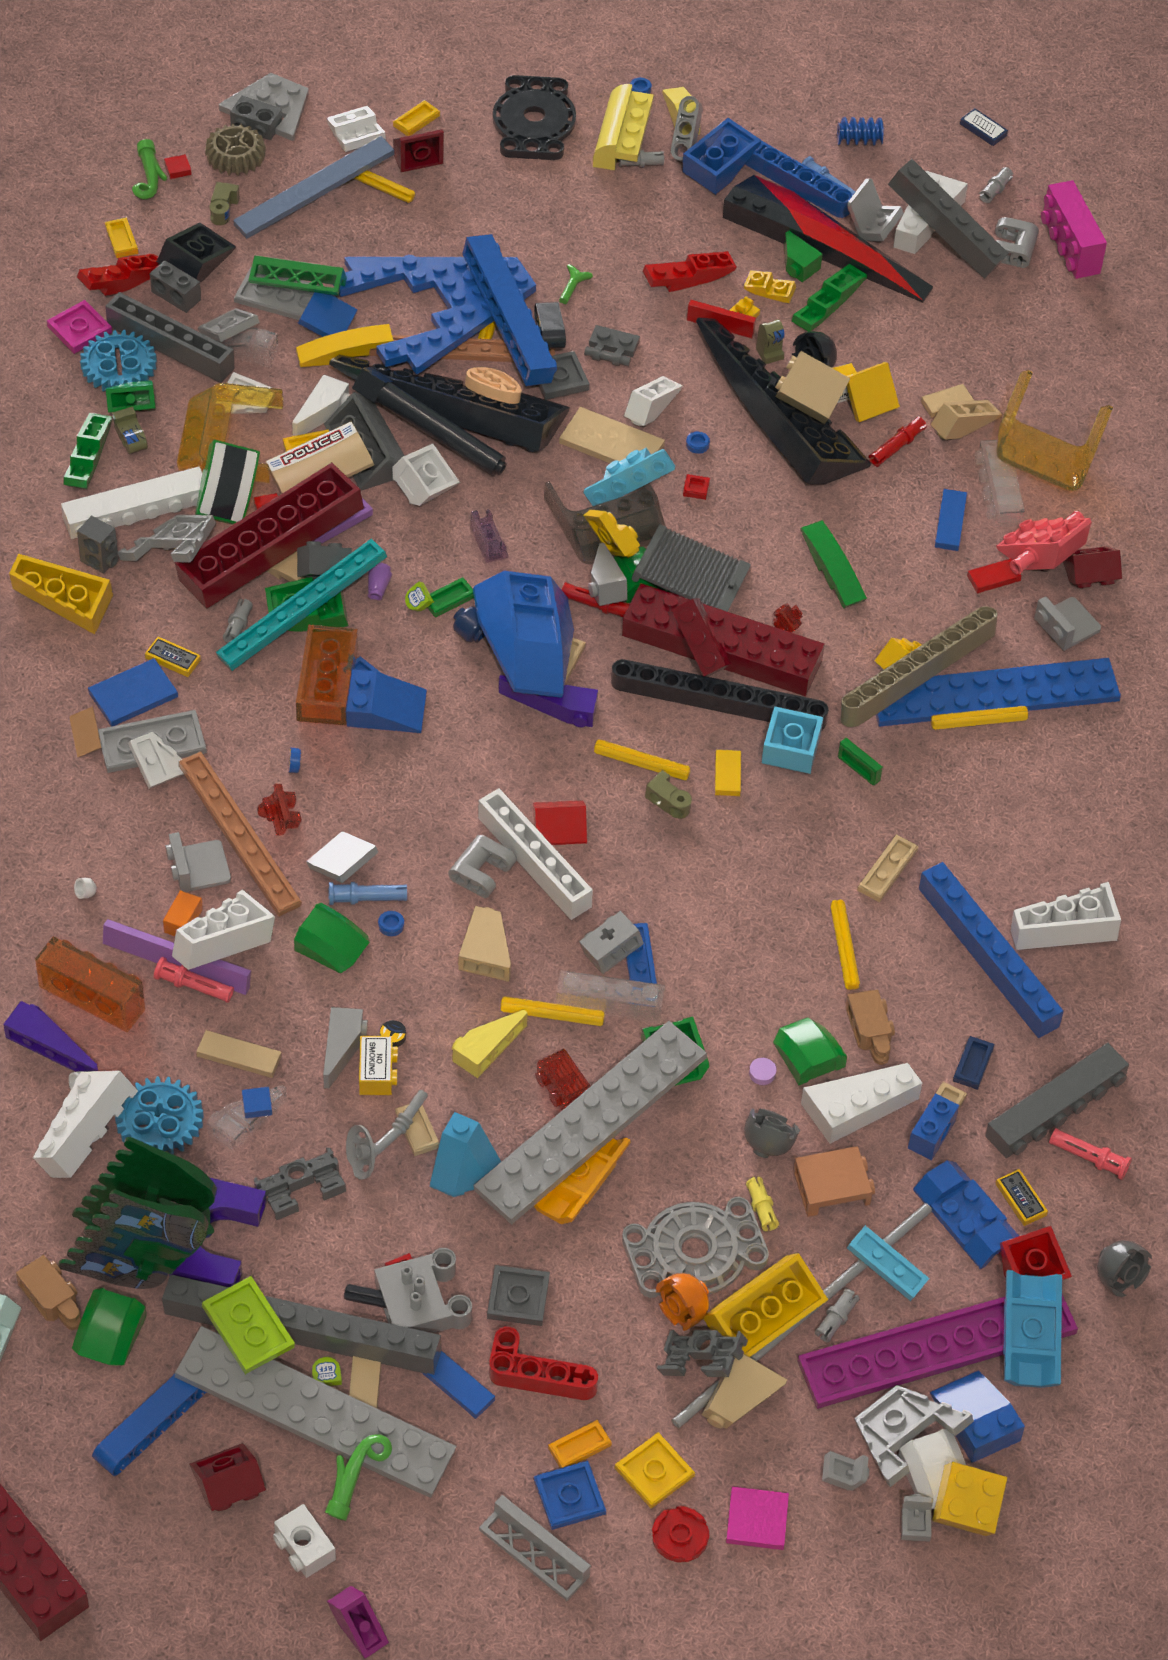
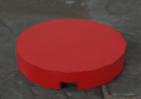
(680, 1544)

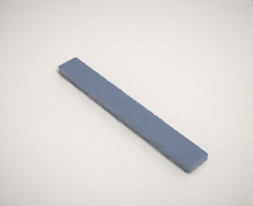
(313, 187)

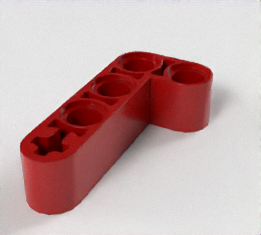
(543, 1368)

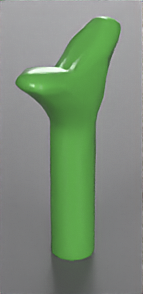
(575, 277)

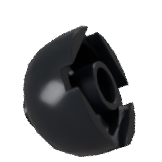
(817, 346)

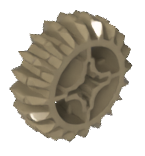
(235, 149)

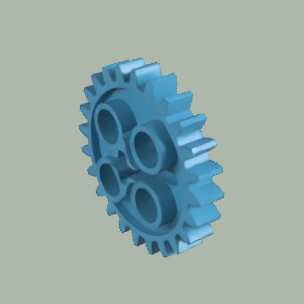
(100, 364)
(164, 1096)

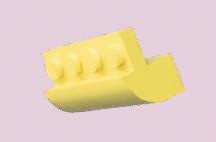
(622, 127)

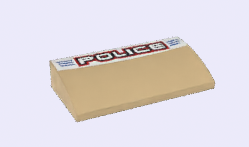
(340, 446)

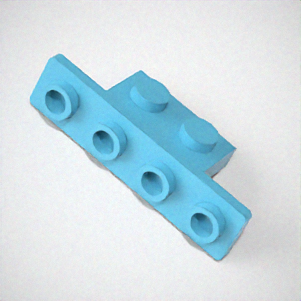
(629, 474)

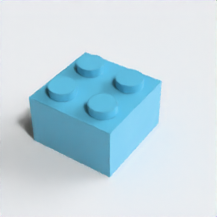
(792, 740)

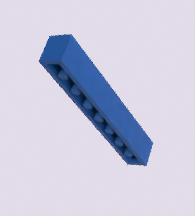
(509, 310)
(991, 950)

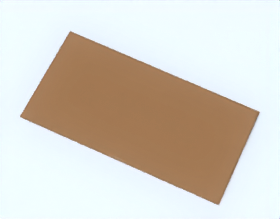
(85, 732)

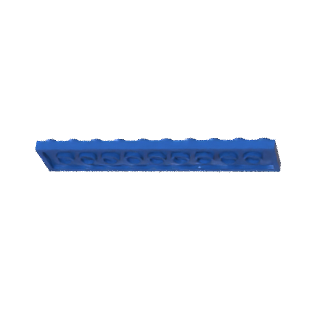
(1029, 686)

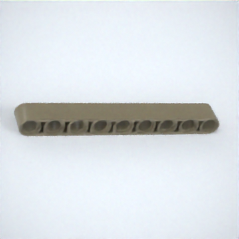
(918, 666)

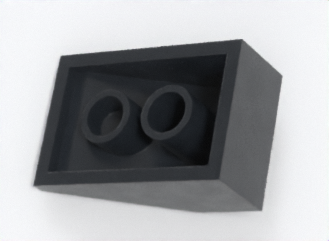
(196, 251)

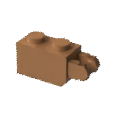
(870, 1023)
(50, 1292)

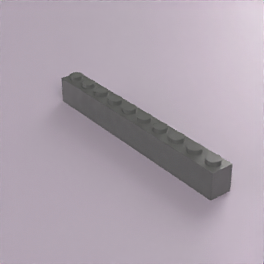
(321, 1328)

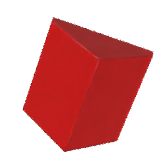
(561, 821)
(1034, 1255)

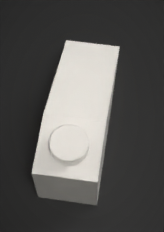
(650, 400)
(320, 405)

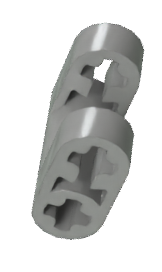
(1024, 239)
(481, 850)

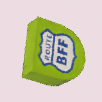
(418, 597)
(327, 1371)

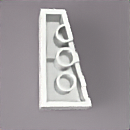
(913, 229)
(1068, 920)
(223, 932)
(858, 1100)
(82, 1121)

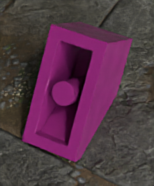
(358, 1621)

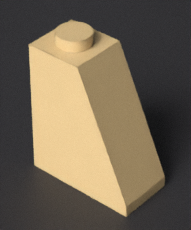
(485, 946)
(741, 1392)

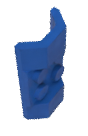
(965, 1211)

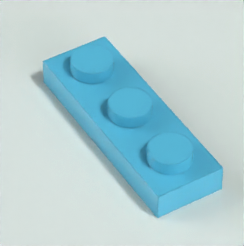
(888, 1263)

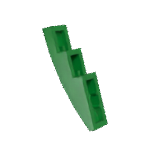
(828, 299)
(88, 450)
(834, 564)

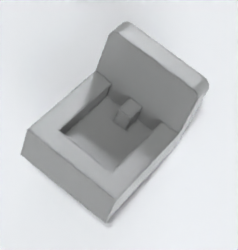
(845, 1471)
(916, 1518)

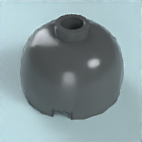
(769, 1133)
(1123, 1261)

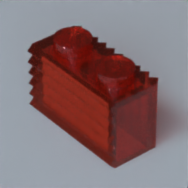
(561, 1078)

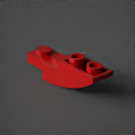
(693, 272)
(120, 277)

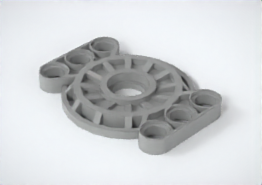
(701, 1221)

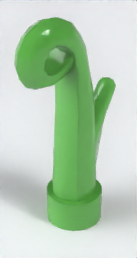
(147, 152)
(348, 1476)

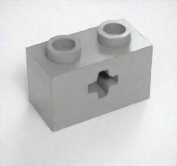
(611, 942)

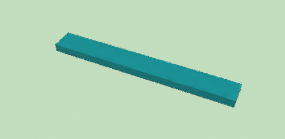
(301, 604)

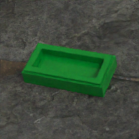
(450, 597)
(860, 761)

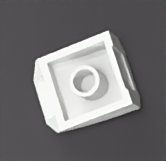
(423, 475)
(927, 1460)

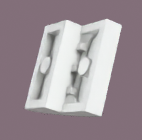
(355, 128)

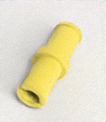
(762, 1204)

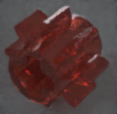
(787, 618)

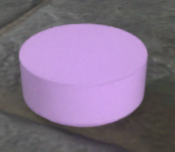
(762, 1071)

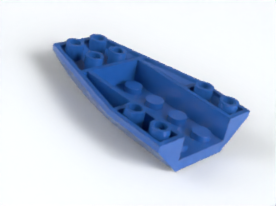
(527, 629)

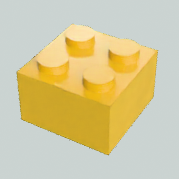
(969, 1499)

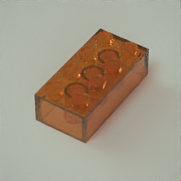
(326, 674)
(90, 983)

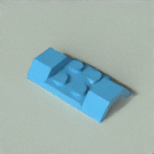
(1032, 1330)

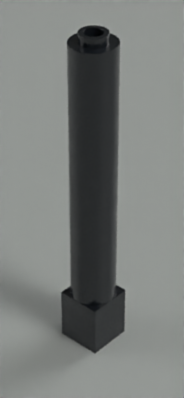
(381, 390)

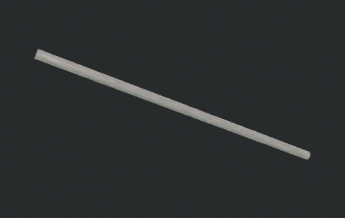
(829, 1291)

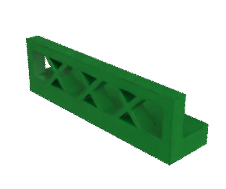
(295, 272)

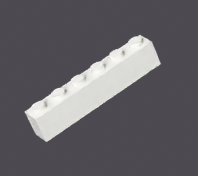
(135, 501)
(535, 854)

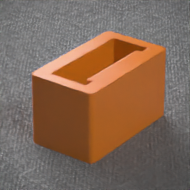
(182, 911)

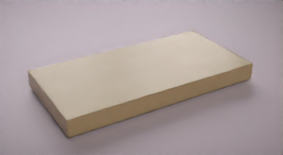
(606, 437)

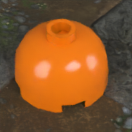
(683, 1299)

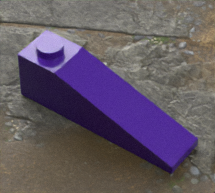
(574, 707)
(37, 1032)

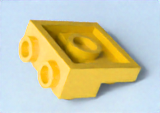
(618, 538)

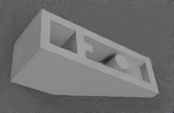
(607, 580)
(343, 1040)

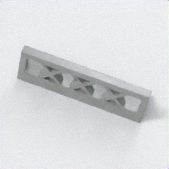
(542, 1540)

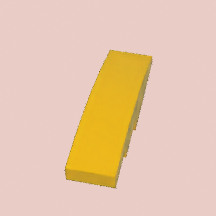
(348, 343)

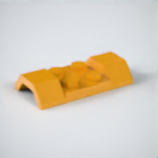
(579, 1188)

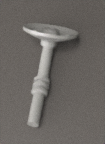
(367, 1150)

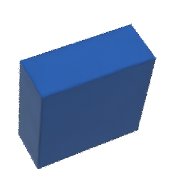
(257, 1102)

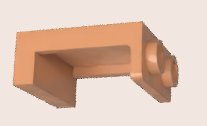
(833, 1179)

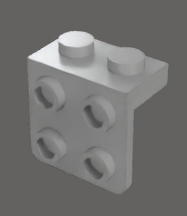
(869, 216)
(1066, 621)
(197, 864)

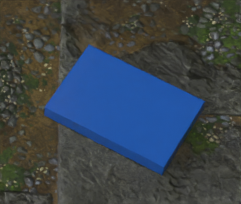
(132, 692)

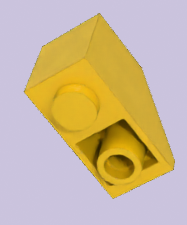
(894, 651)

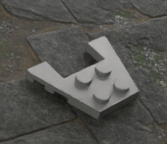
(279, 93)
(180, 532)
(897, 1420)

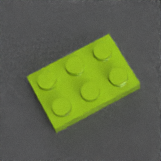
(248, 1325)

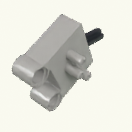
(412, 1294)

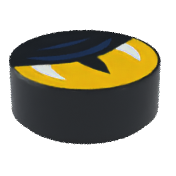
(396, 1030)

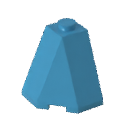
(462, 1157)

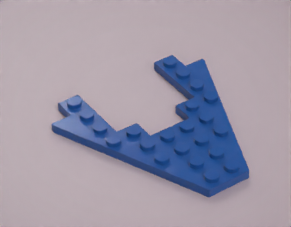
(455, 285)

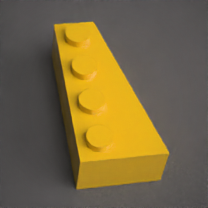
(63, 590)

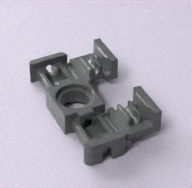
(318, 1167)
(719, 1351)

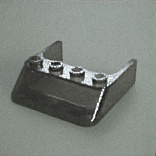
(638, 510)

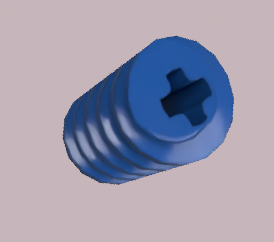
(860, 131)

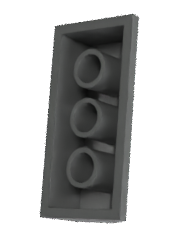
(375, 436)

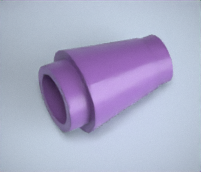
(378, 580)

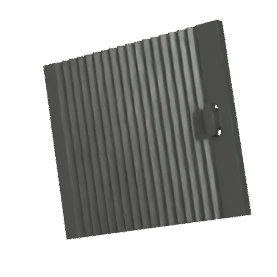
(691, 569)

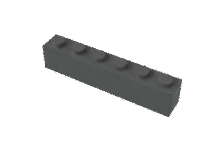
(948, 218)
(171, 337)
(1057, 1100)

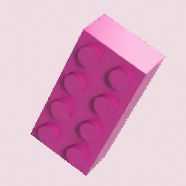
(1073, 229)

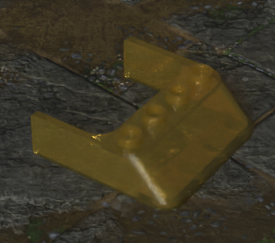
(209, 419)
(1042, 453)

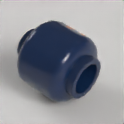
(467, 625)

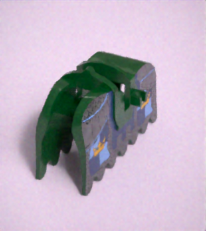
(138, 1218)

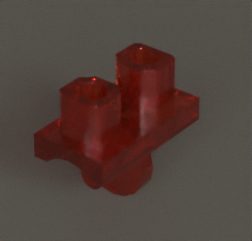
(277, 808)

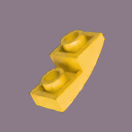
(764, 285)

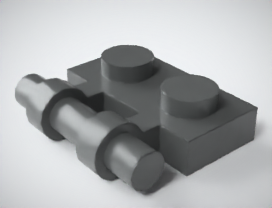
(613, 341)

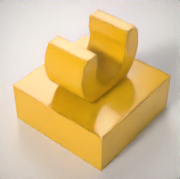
(746, 307)

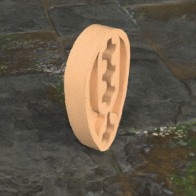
(493, 384)

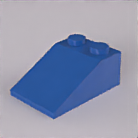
(719, 155)
(384, 703)
(995, 1419)

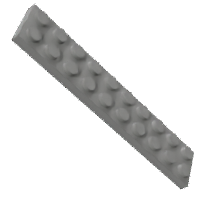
(589, 1122)
(316, 1412)

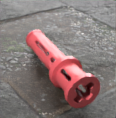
(182, 976)
(1060, 1140)

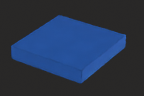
(327, 315)
(569, 1495)

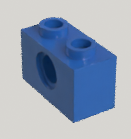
(933, 1126)

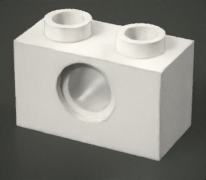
(302, 1526)

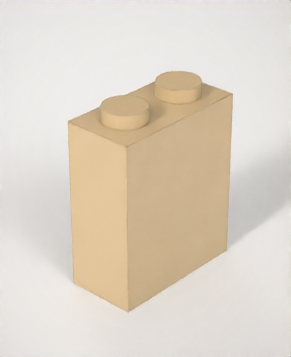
(811, 386)

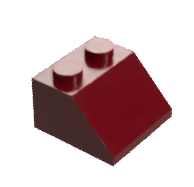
(419, 150)
(1094, 565)
(228, 1477)

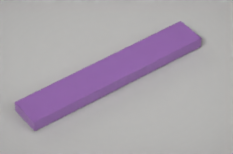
(153, 948)

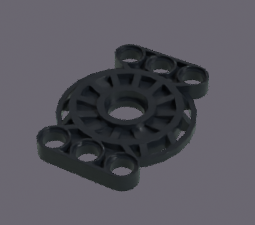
(540, 134)

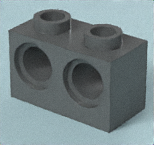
(256, 114)
(175, 286)
(97, 544)

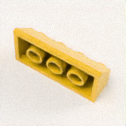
(768, 1304)

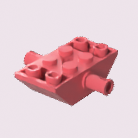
(1045, 542)

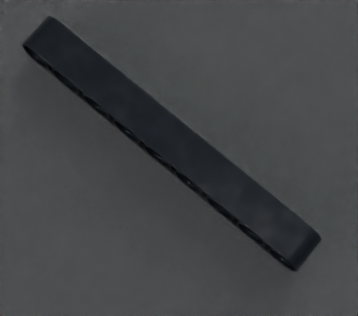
(709, 692)

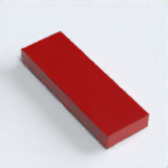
(733, 321)

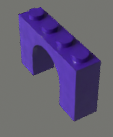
(231, 1203)

